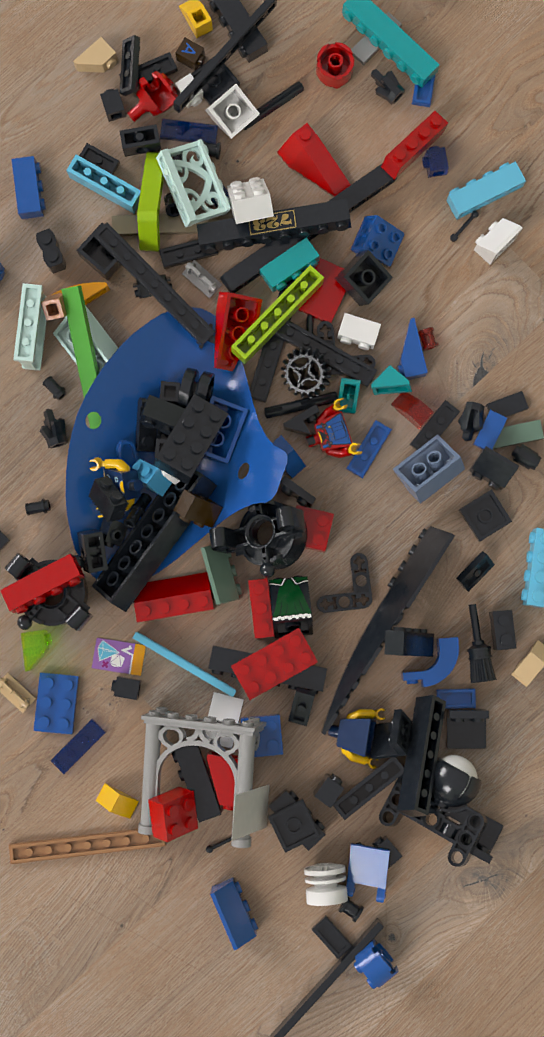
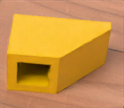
(196, 17)

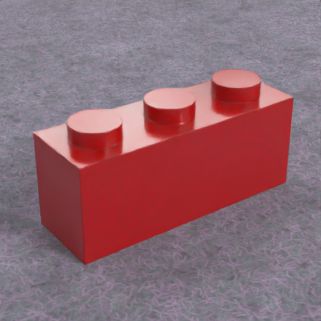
(261, 608)

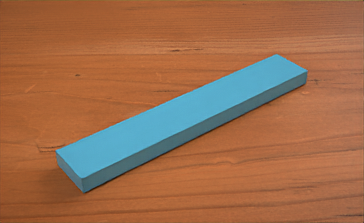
(184, 664)

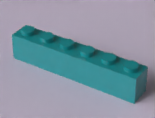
(391, 40)

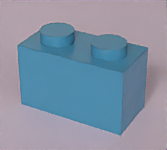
(152, 477)

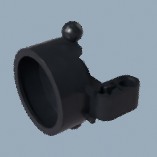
(282, 549)
(70, 610)

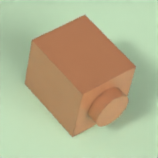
(53, 307)

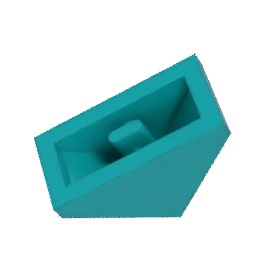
(391, 382)
(349, 391)

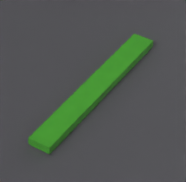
(82, 343)

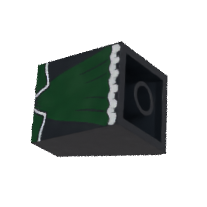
(291, 605)

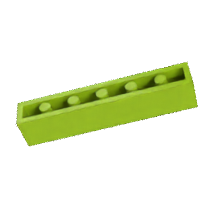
(277, 314)

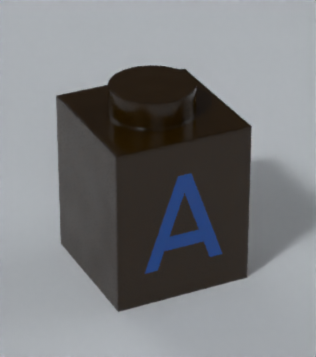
(190, 54)

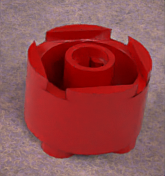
(335, 65)

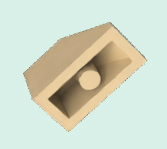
(96, 58)

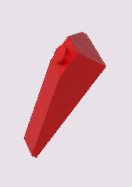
(309, 157)
(233, 317)

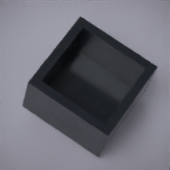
(98, 257)

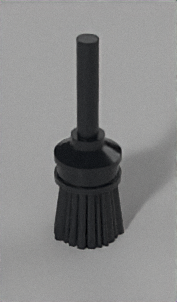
(479, 653)

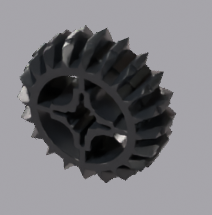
(312, 373)

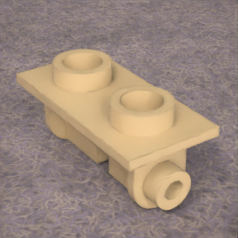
(16, 693)

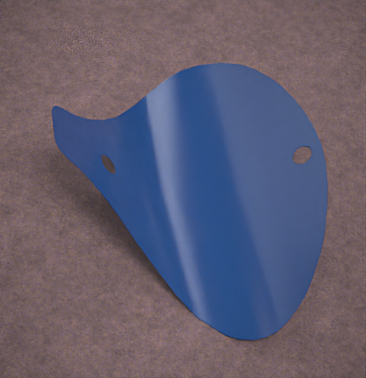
(152, 355)

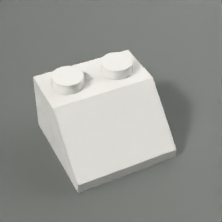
(232, 111)
(497, 240)

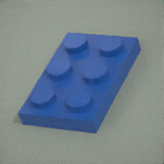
(56, 703)

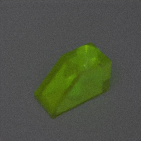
(35, 646)

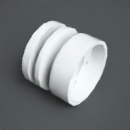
(326, 887)

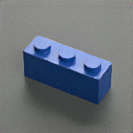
(28, 187)

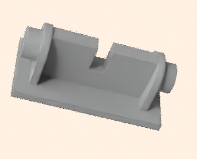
(201, 278)

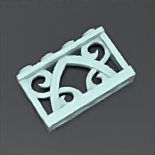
(207, 172)
(30, 328)

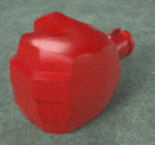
(154, 97)

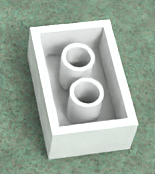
(250, 200)

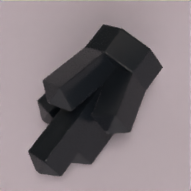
(388, 86)
(471, 419)
(54, 430)

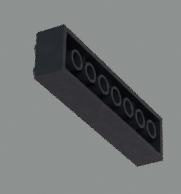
(148, 544)

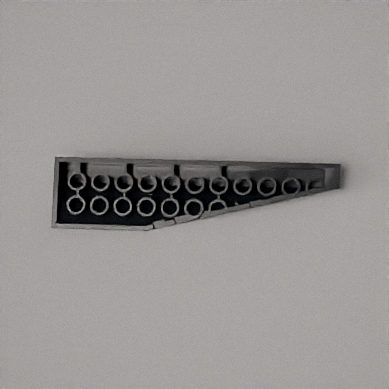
(389, 613)

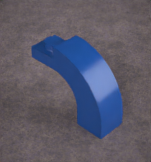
(445, 662)

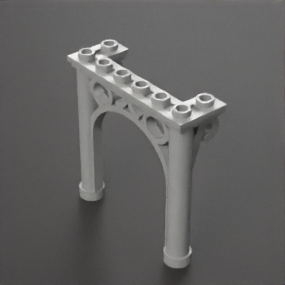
(162, 720)

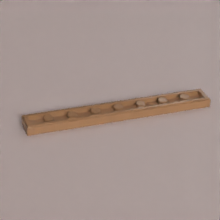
(81, 846)

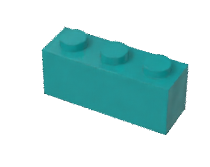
(289, 265)

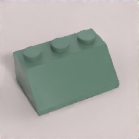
(221, 576)

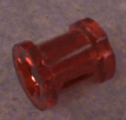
(428, 345)

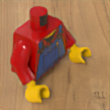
(333, 433)

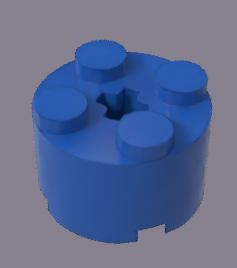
(375, 964)

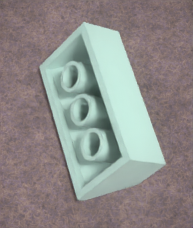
(103, 344)

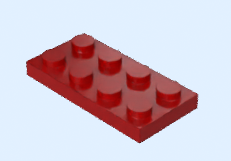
(274, 664)

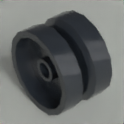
(192, 384)

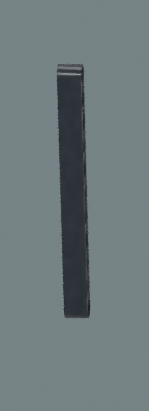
(356, 194)

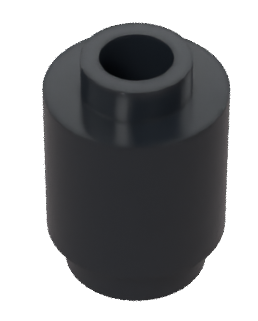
(526, 457)

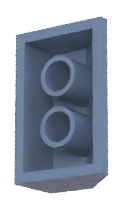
(429, 468)

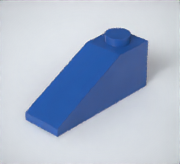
(412, 359)

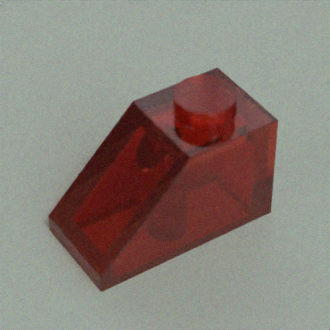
(412, 409)

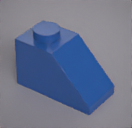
(294, 462)

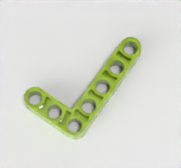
(150, 204)

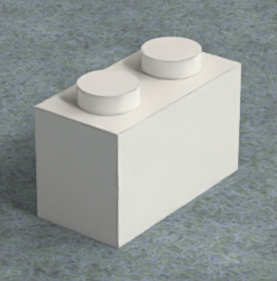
(358, 331)

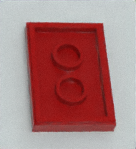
(328, 297)

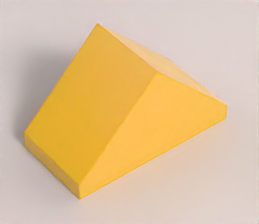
(117, 801)

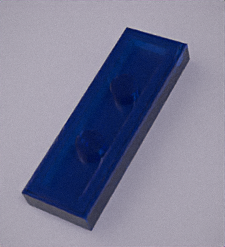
(188, 131)
(78, 746)

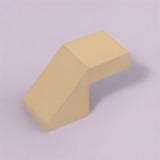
(530, 665)

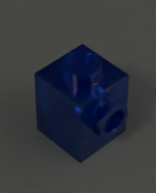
(435, 161)

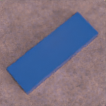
(370, 447)

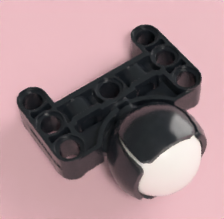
(452, 790)

